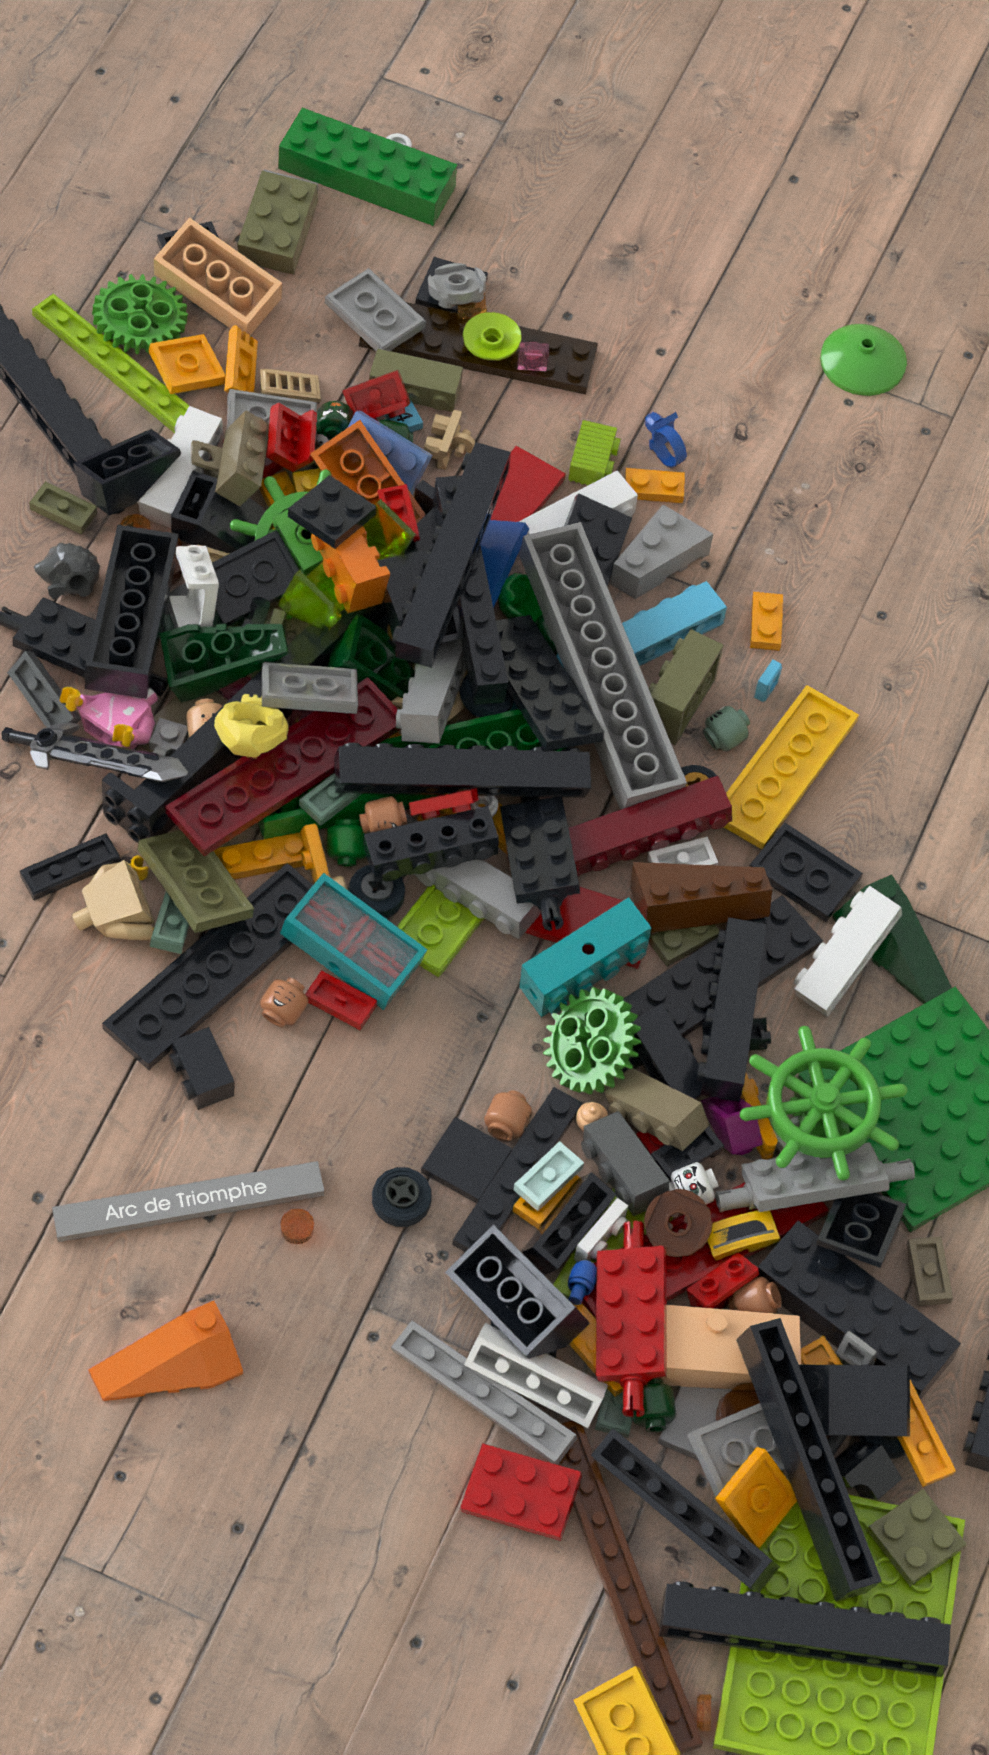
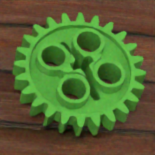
(139, 313)
(592, 1040)

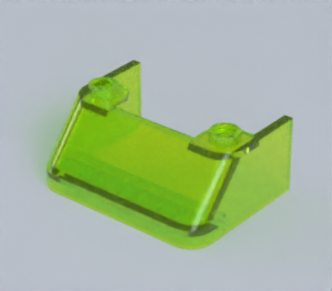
(313, 596)

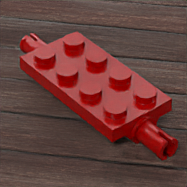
(631, 1316)

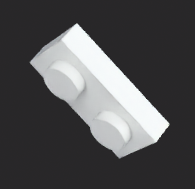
(596, 1238)

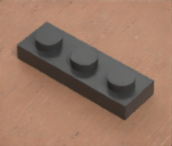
(41, 690)

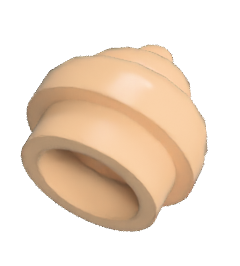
(589, 1113)

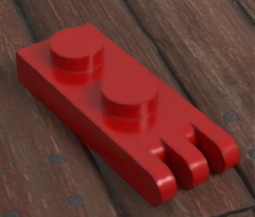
(399, 501)

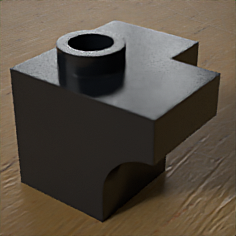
(867, 1469)

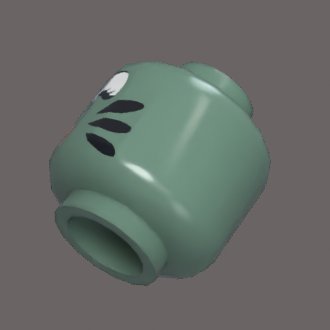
(726, 728)

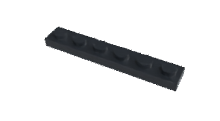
(536, 1141)

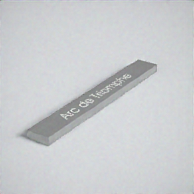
(187, 1201)

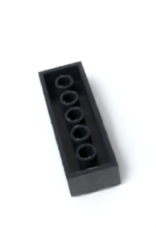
(131, 612)
(842, 1297)

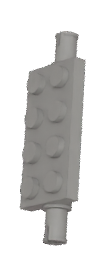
(811, 1181)

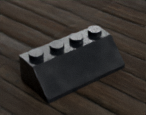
(516, 1295)

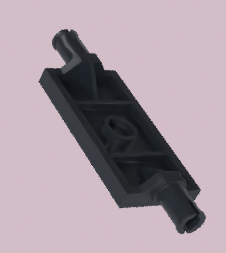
(59, 637)
(540, 855)

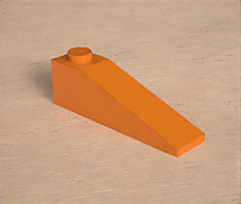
(360, 464)
(178, 1355)

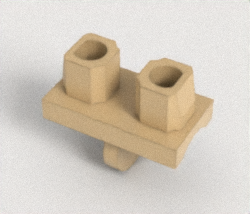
(452, 439)

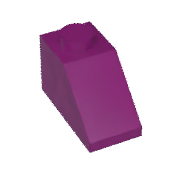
(736, 1134)

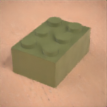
(278, 222)
(685, 681)

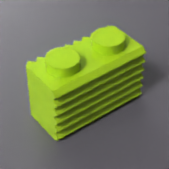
(593, 453)

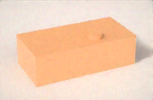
(217, 277)
(705, 1348)

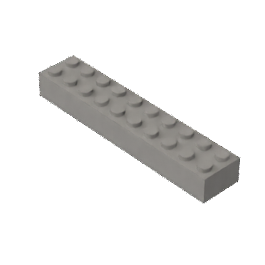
(601, 663)

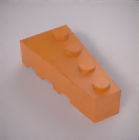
(354, 571)

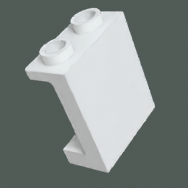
(202, 587)

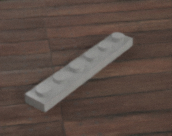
(484, 1394)

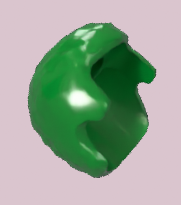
(518, 597)

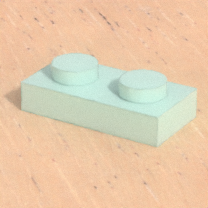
(548, 1176)

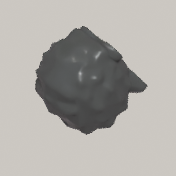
(69, 570)

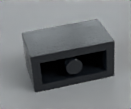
(202, 1068)

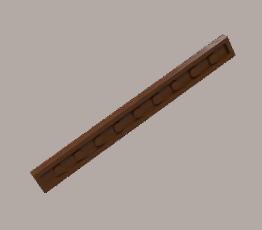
(627, 1592)

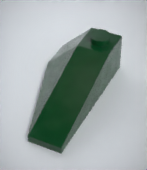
(369, 652)
(212, 657)
(906, 947)

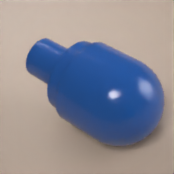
(581, 1281)

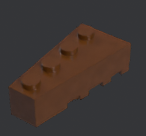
(698, 894)

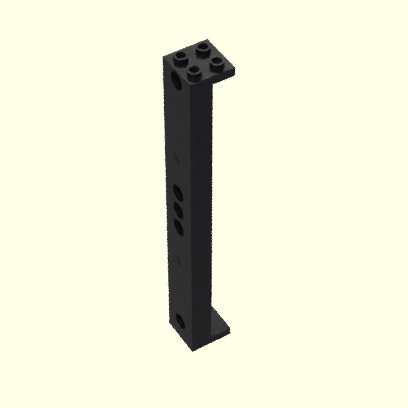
(204, 754)

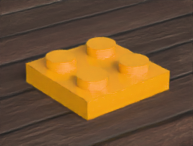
(187, 364)
(757, 1497)

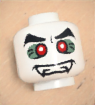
(695, 1179)

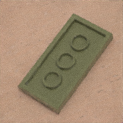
(195, 883)

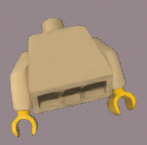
(117, 902)

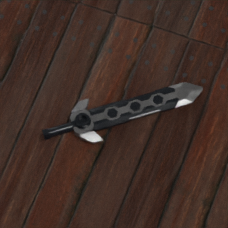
(60, 744)

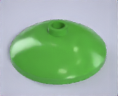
(863, 359)

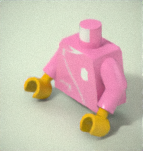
(113, 717)

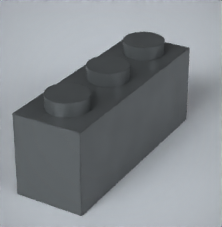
(624, 1162)

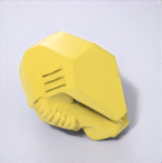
(257, 730)

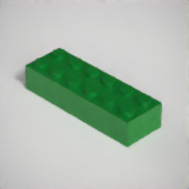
(367, 166)

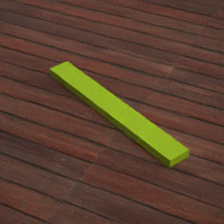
(110, 361)

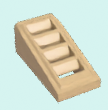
(275, 378)

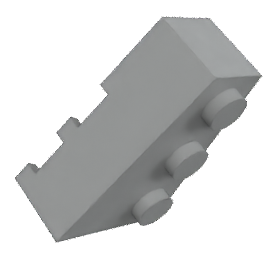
(658, 551)

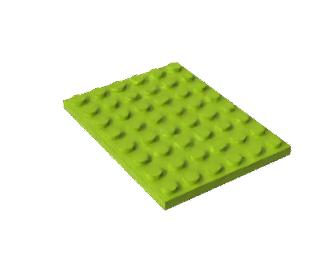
(826, 1706)

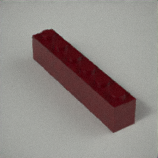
(650, 825)

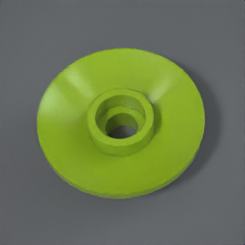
(492, 336)

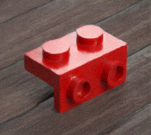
(379, 396)
(291, 437)
(720, 1284)

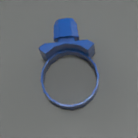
(662, 432)

